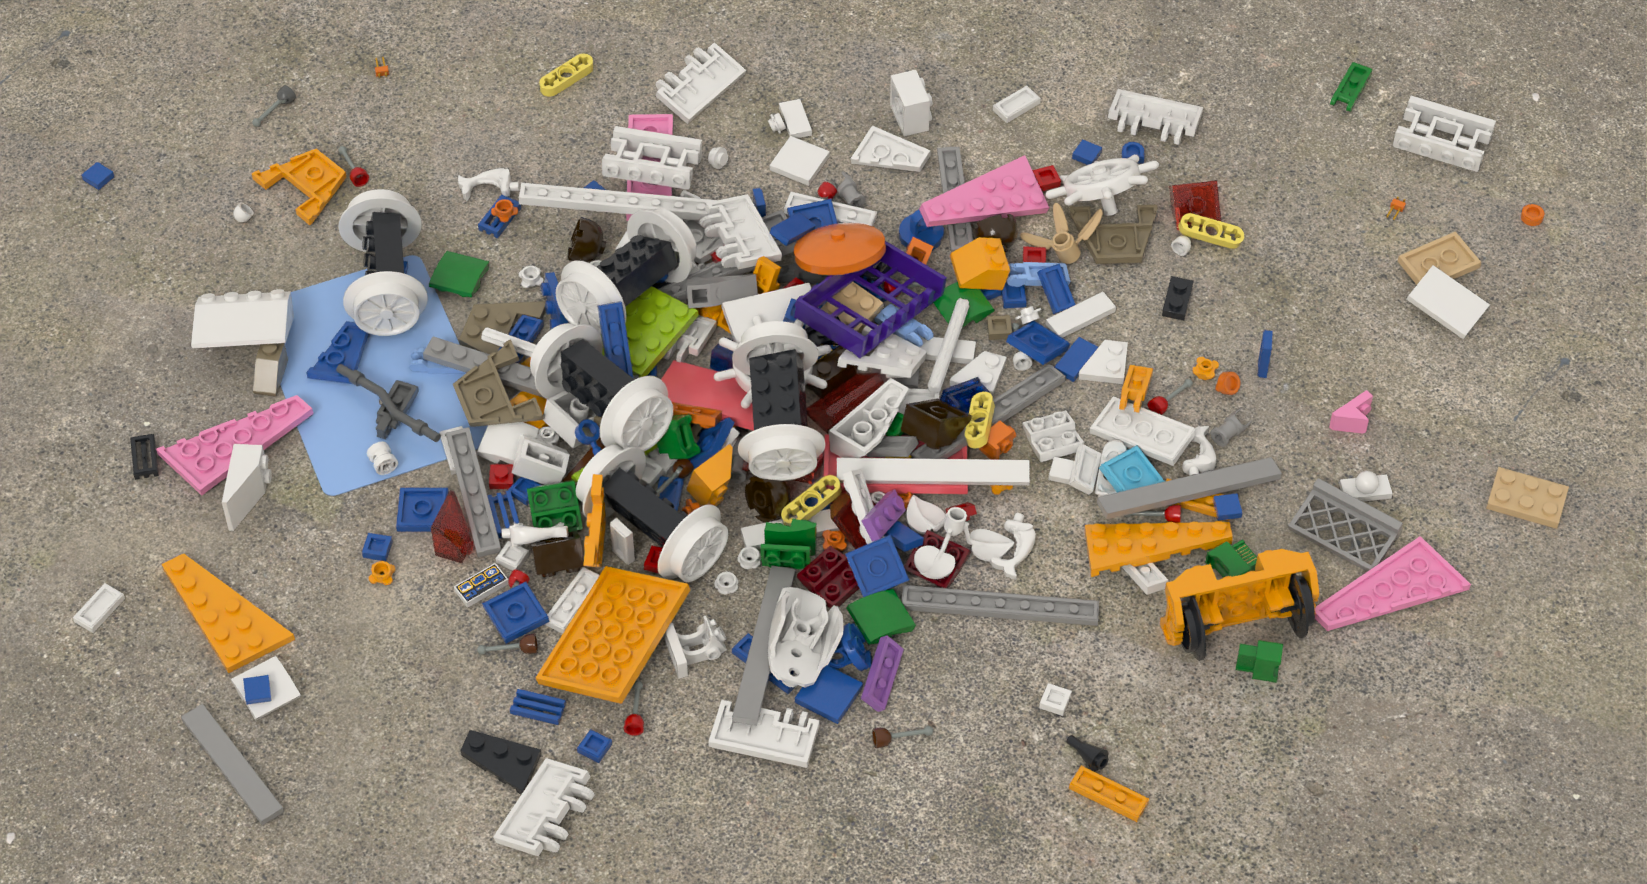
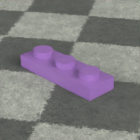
(883, 515)
(882, 673)

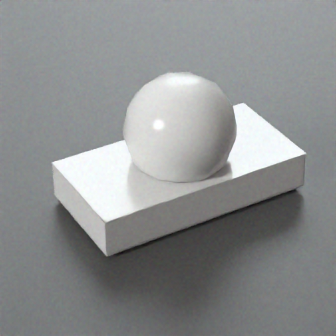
(1367, 486)

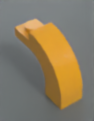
(766, 278)

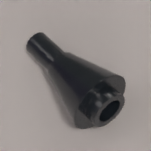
(1093, 756)

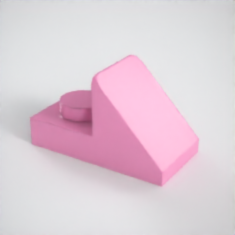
(1353, 414)

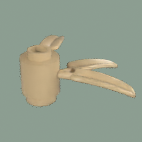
(1063, 242)

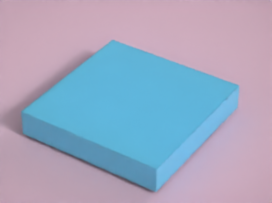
(1130, 471)

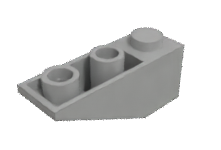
(717, 290)

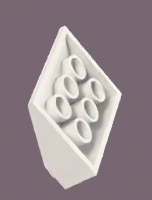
(242, 319)

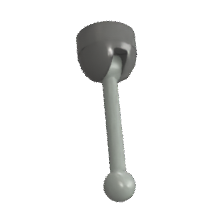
(284, 95)

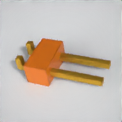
(381, 71)
(1397, 205)

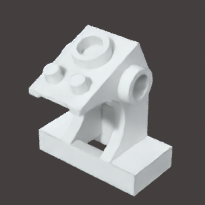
(678, 645)

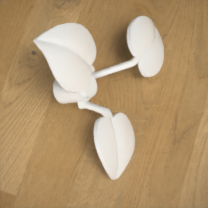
(934, 562)

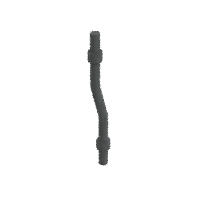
(418, 426)

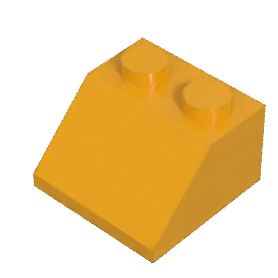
(981, 264)
(711, 478)

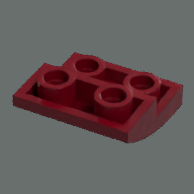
(957, 551)
(830, 577)

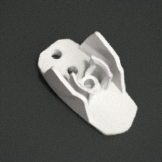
(802, 636)

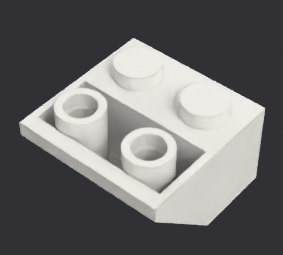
(540, 461)

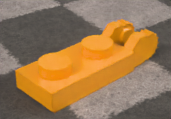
(1135, 386)

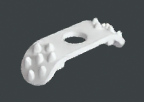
(1111, 449)

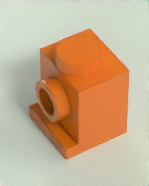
(919, 250)
(999, 440)

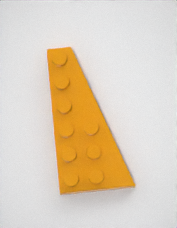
(1144, 543)
(229, 621)

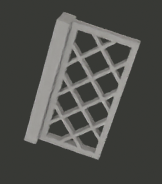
(1355, 509)

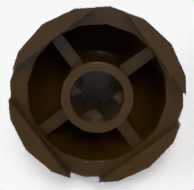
(998, 228)
(586, 241)
(767, 497)

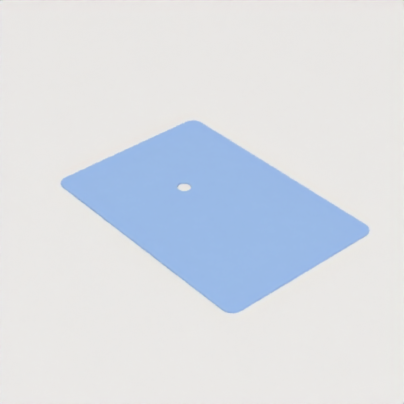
(346, 413)

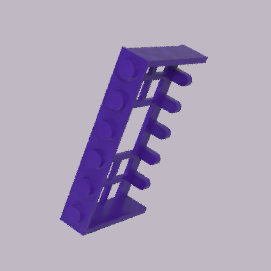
(808, 312)

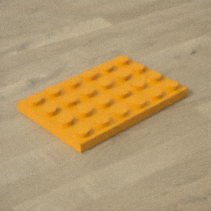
(613, 634)

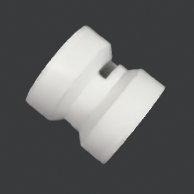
(382, 458)

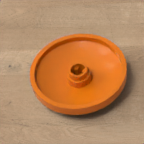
(839, 248)

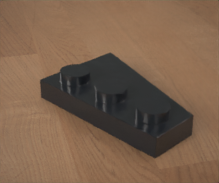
(505, 759)

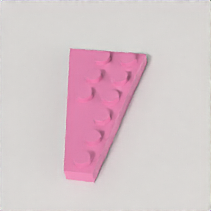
(999, 192)
(207, 457)
(1399, 582)

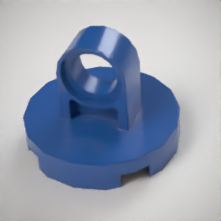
(916, 227)
(852, 649)

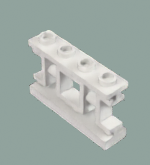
(1449, 121)
(671, 149)

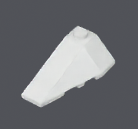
(867, 422)

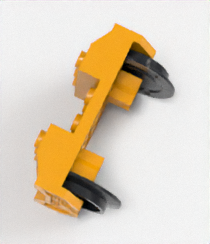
(1204, 605)

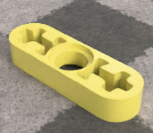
(551, 87)
(1202, 235)
(984, 426)
(829, 496)

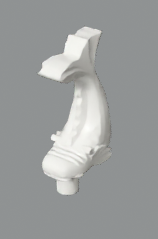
(498, 177)
(1206, 459)
(524, 534)
(1025, 539)

